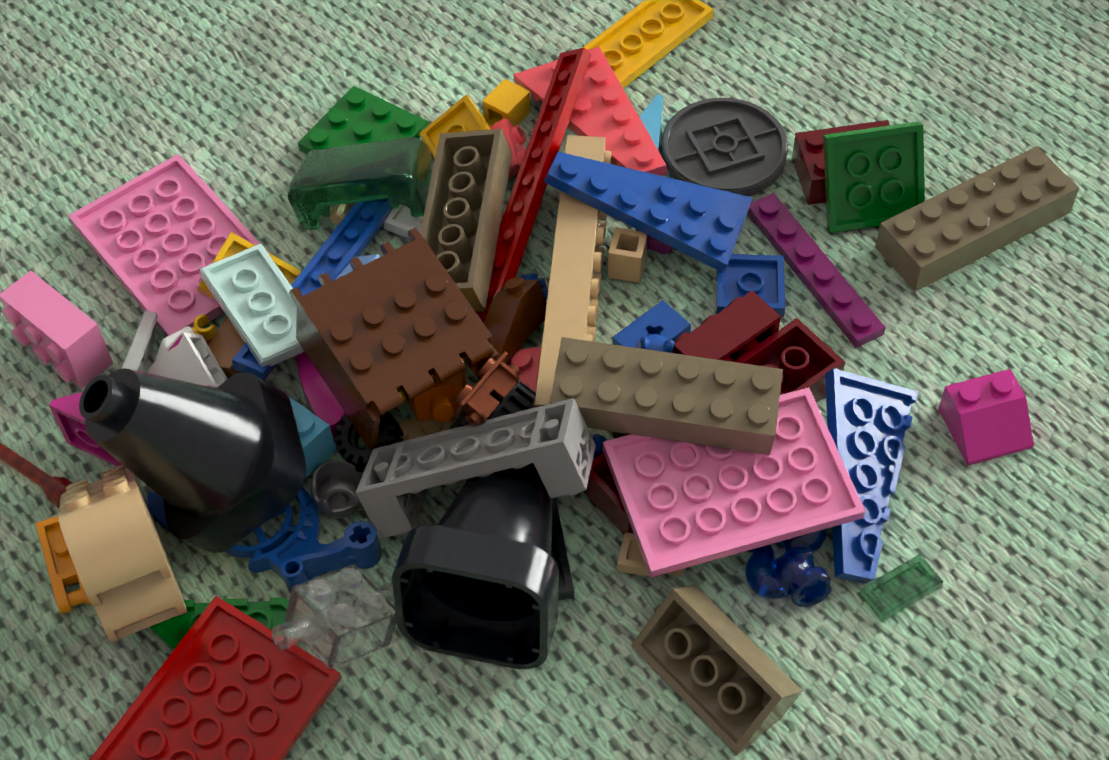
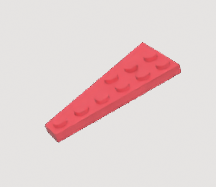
(602, 112)

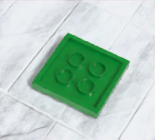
(361, 120)
(873, 174)

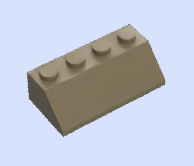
(715, 667)

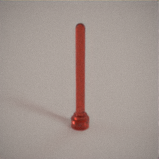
(52, 486)

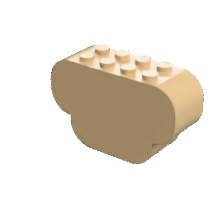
(119, 553)

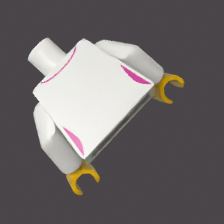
(188, 356)

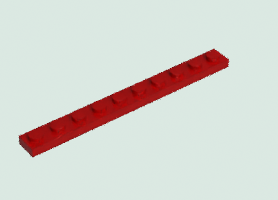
(538, 158)

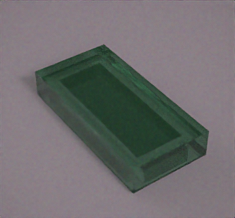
(901, 587)

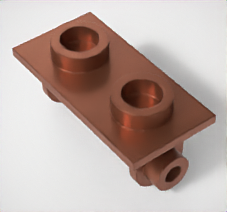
(477, 400)

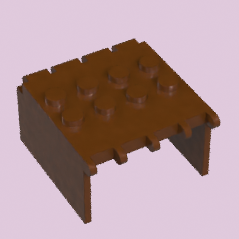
(389, 332)

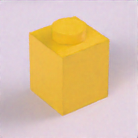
(507, 102)

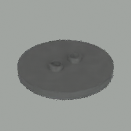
(725, 146)

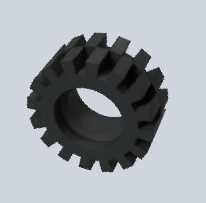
(348, 439)

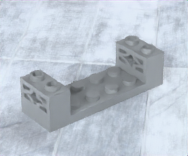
(546, 435)

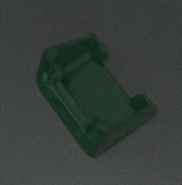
(358, 174)

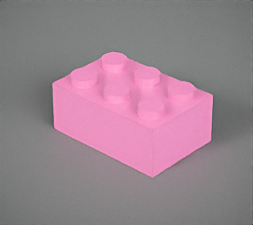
(55, 330)

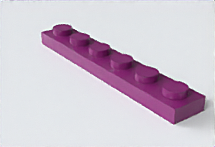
(815, 271)

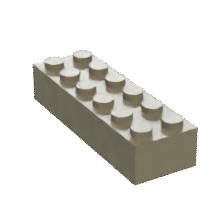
(467, 207)
(976, 218)
(670, 395)

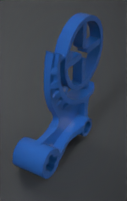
(301, 555)

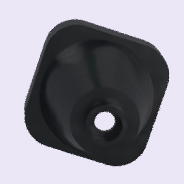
(212, 454)
(483, 574)

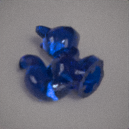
(792, 573)

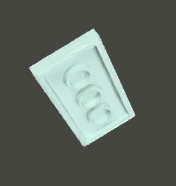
(256, 303)

